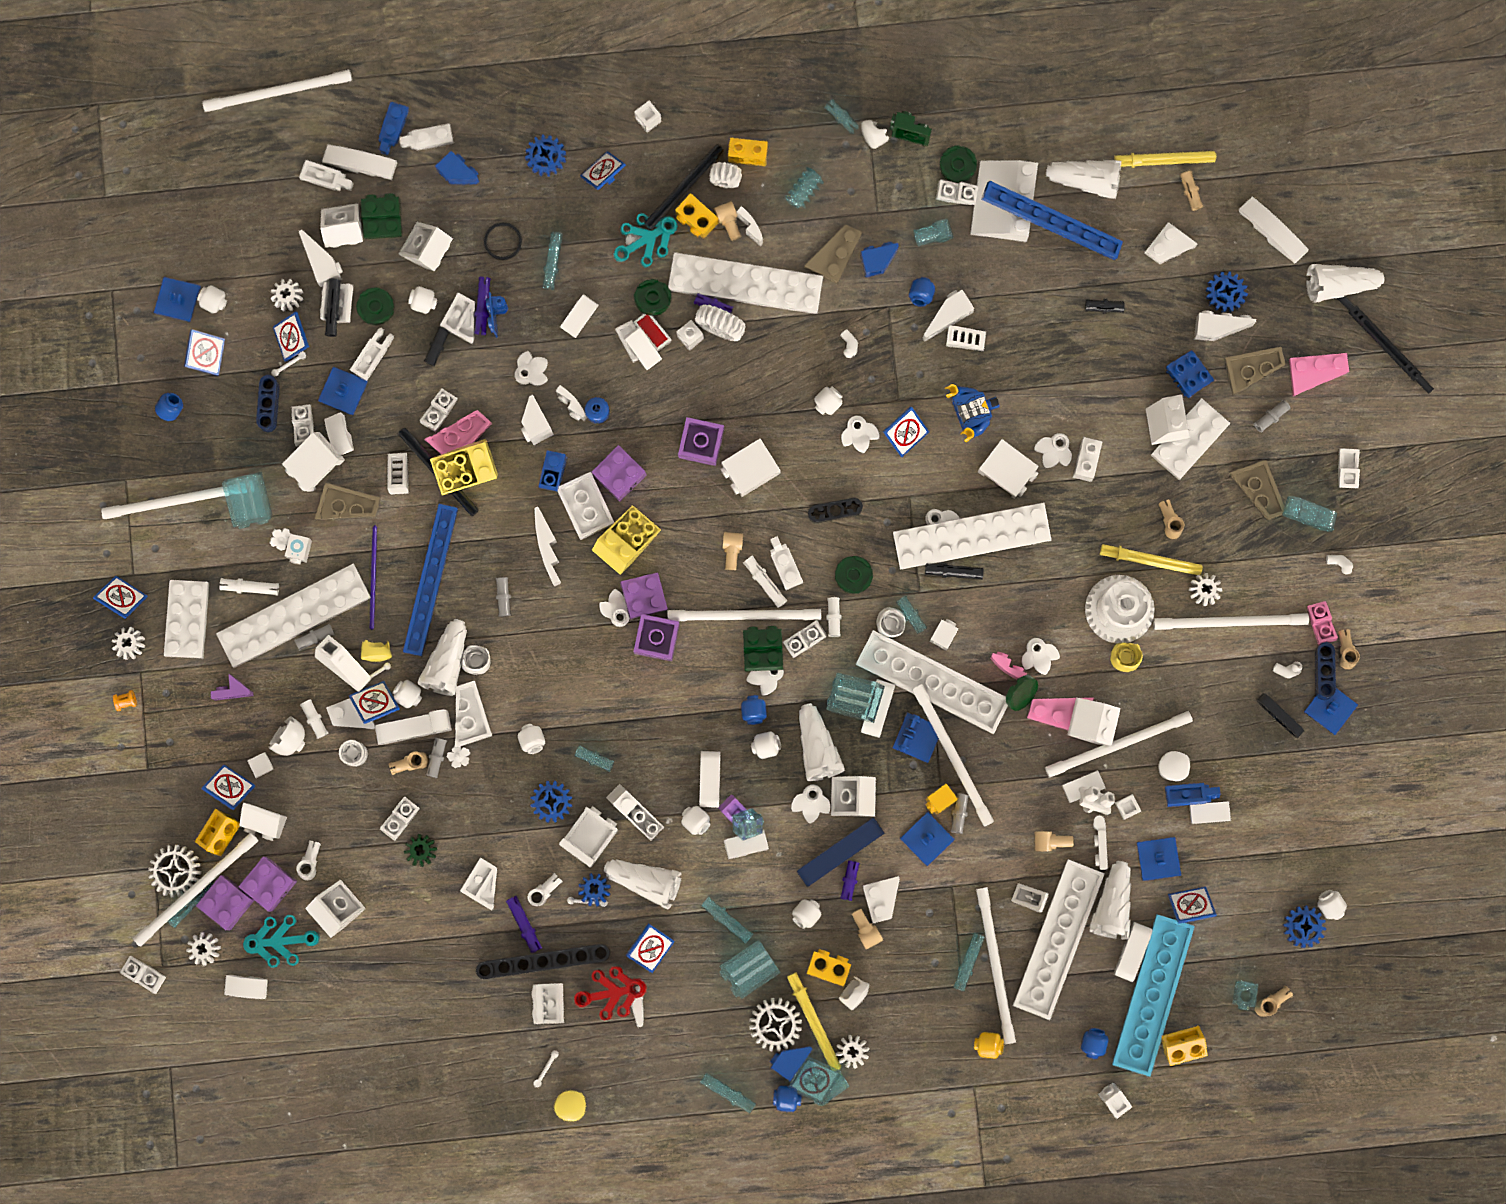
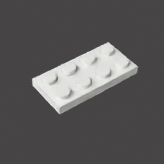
(1204, 428)
(186, 619)

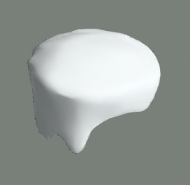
(873, 135)
(890, 622)
(475, 660)
(1174, 766)
(854, 993)

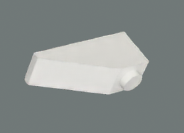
(321, 262)
(952, 311)

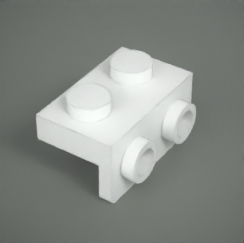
(345, 302)
(548, 1003)

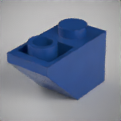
(455, 171)
(877, 260)
(552, 470)

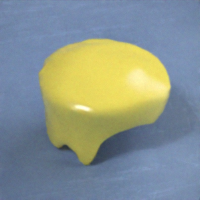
(375, 651)
(1126, 656)
(570, 1105)

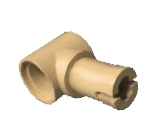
(727, 216)
(1171, 518)
(732, 544)
(1347, 649)
(408, 763)
(1047, 841)
(868, 933)
(1273, 1002)

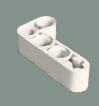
(413, 727)

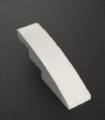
(359, 161)
(1273, 229)
(545, 540)

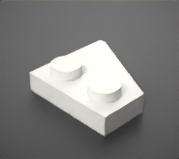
(1169, 244)
(460, 318)
(345, 715)
(481, 883)
(881, 898)

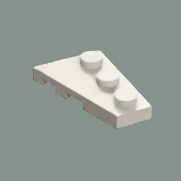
(470, 716)

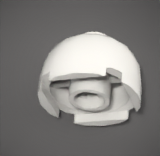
(288, 738)

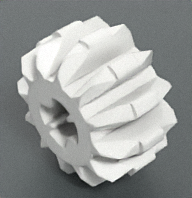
(725, 175)
(282, 290)
(1206, 583)
(134, 638)
(209, 945)
(848, 1057)

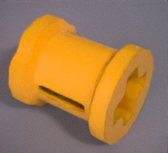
(124, 700)

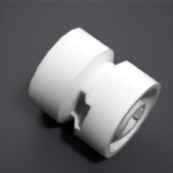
(353, 753)

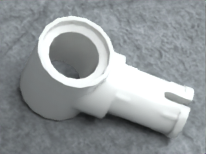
(309, 860)
(545, 889)

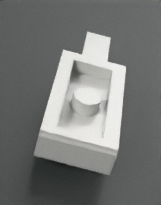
(428, 137)
(324, 176)
(785, 564)

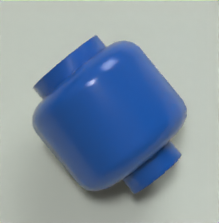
(921, 291)
(169, 406)
(601, 415)
(753, 710)
(1094, 1043)
(786, 1099)

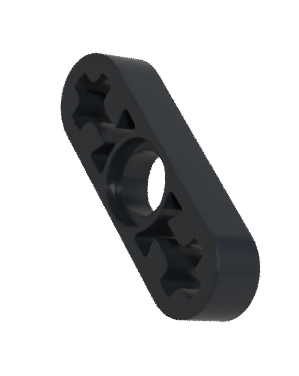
(850, 513)
(1280, 715)

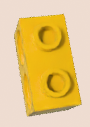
(747, 151)
(700, 213)
(940, 799)
(217, 832)
(827, 972)
(1184, 1045)

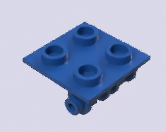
(495, 305)
(1189, 374)
(916, 738)

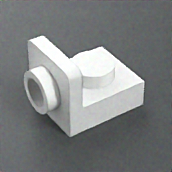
(1115, 1100)

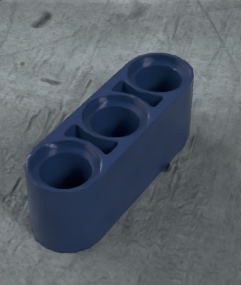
(264, 395)
(1328, 662)

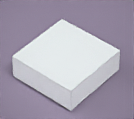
(260, 765)
(1128, 806)

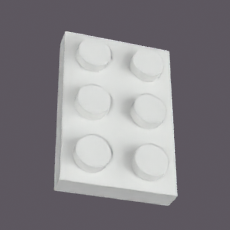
(585, 505)

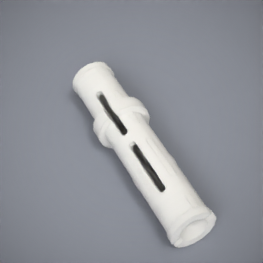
(766, 583)
(249, 586)

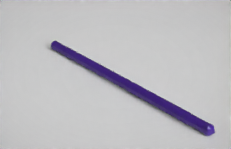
(373, 577)

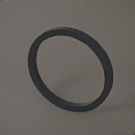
(506, 257)

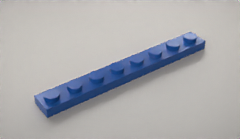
(1051, 220)
(430, 580)

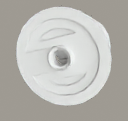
(1119, 609)

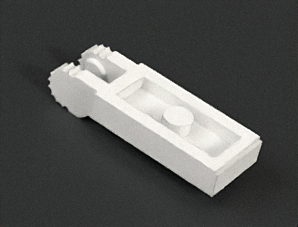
(371, 355)
(1100, 841)

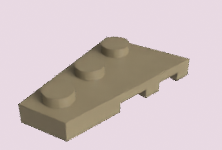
(835, 254)
(1251, 367)
(1260, 488)
(345, 503)

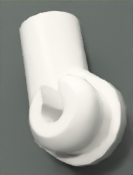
(852, 344)
(1342, 561)
(1289, 671)

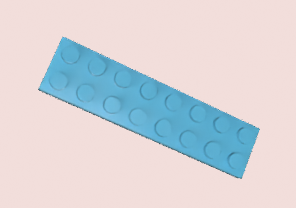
(1153, 995)

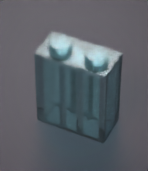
(247, 500)
(855, 697)
(749, 970)

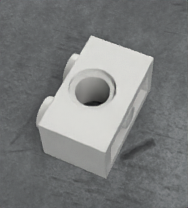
(1087, 459)

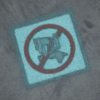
(814, 1080)

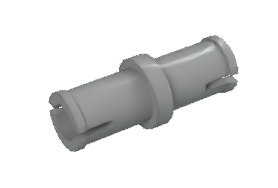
(1272, 416)
(503, 597)
(314, 637)
(436, 757)
(959, 813)

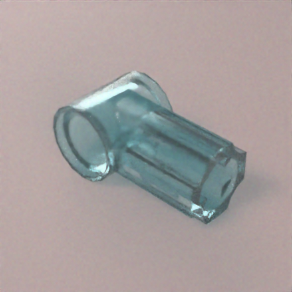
(938, 231)
(840, 1085)

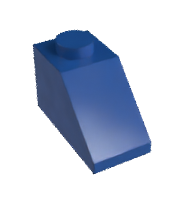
(790, 1061)

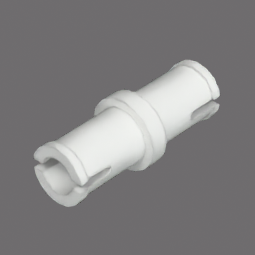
(834, 617)
(314, 718)

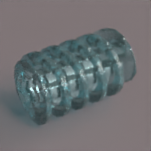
(804, 188)

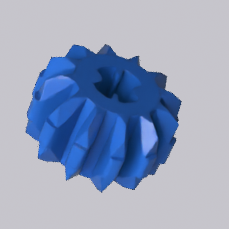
(587, 890)

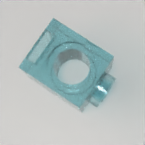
(747, 824)
(1241, 986)

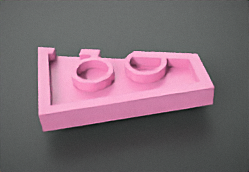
(1316, 370)
(460, 434)
(1053, 711)

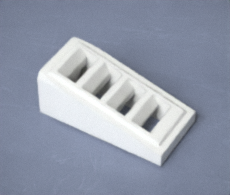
(960, 330)
(400, 485)
(637, 1007)

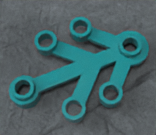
(647, 237)
(278, 941)

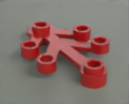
(613, 993)

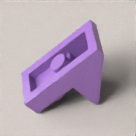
(236, 690)
(731, 807)

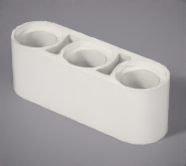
(875, 728)
(709, 779)
(1133, 952)

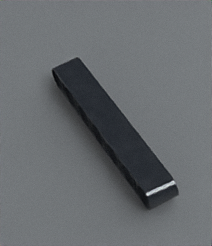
(534, 965)

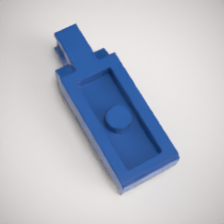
(392, 126)
(1190, 794)

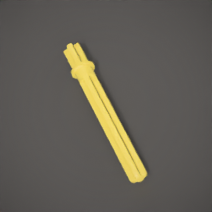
(1166, 158)
(1149, 559)
(802, 998)

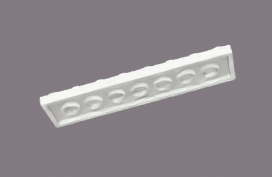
(745, 283)
(972, 535)
(293, 615)
(944, 686)
(1058, 939)

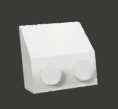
(341, 225)
(426, 246)
(1167, 420)
(534, 422)
(1093, 721)
(853, 796)
(262, 821)
(335, 908)

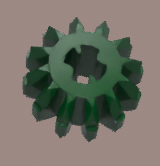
(414, 853)

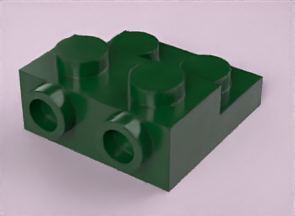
(904, 128)
(381, 216)
(763, 649)

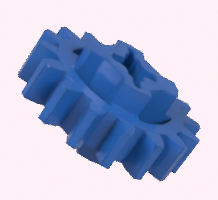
(539, 159)
(1227, 299)
(543, 803)
(1304, 934)

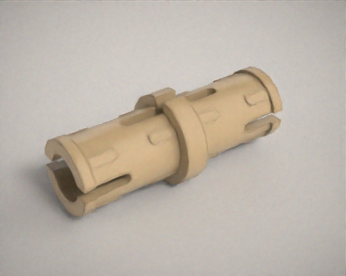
(1191, 190)

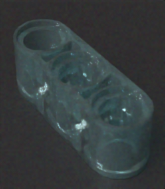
(1309, 513)

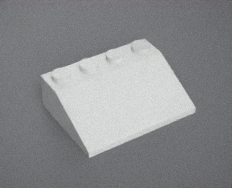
(992, 220)

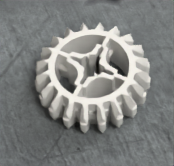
(720, 322)
(191, 872)
(760, 1031)

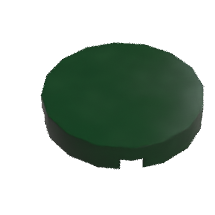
(958, 164)
(652, 297)
(375, 306)
(853, 574)
(1022, 693)

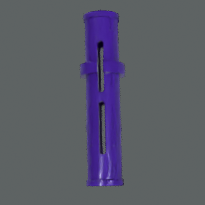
(482, 312)
(524, 925)

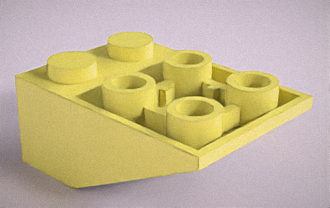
(464, 467)
(625, 539)

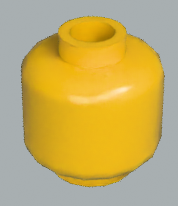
(989, 1045)

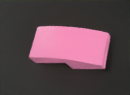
(1321, 622)
(1002, 662)

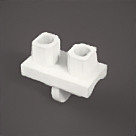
(1092, 800)

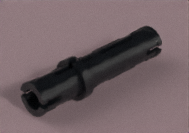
(332, 308)
(954, 571)

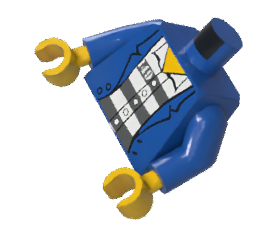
(972, 409)

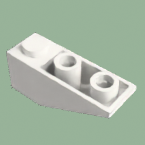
(1213, 326)
(341, 663)
(635, 812)

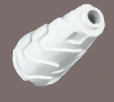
(1090, 176)
(1338, 280)
(444, 663)
(819, 753)
(649, 882)
(1114, 905)

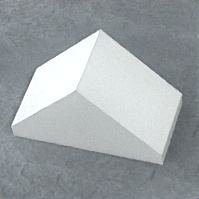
(1029, 897)

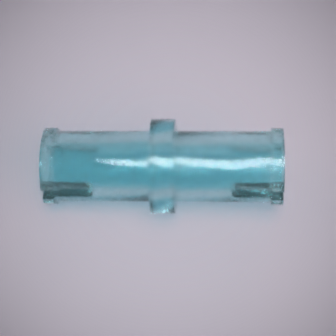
(842, 116)
(911, 614)
(594, 758)

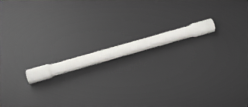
(219, 103)
(117, 511)
(805, 614)
(1292, 619)
(924, 701)
(1174, 722)
(148, 931)
(1007, 1027)

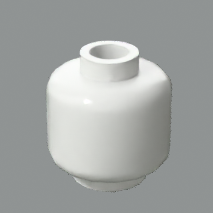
(212, 299)
(422, 300)
(828, 400)
(407, 694)
(531, 739)
(766, 745)
(695, 820)
(1332, 904)
(806, 913)

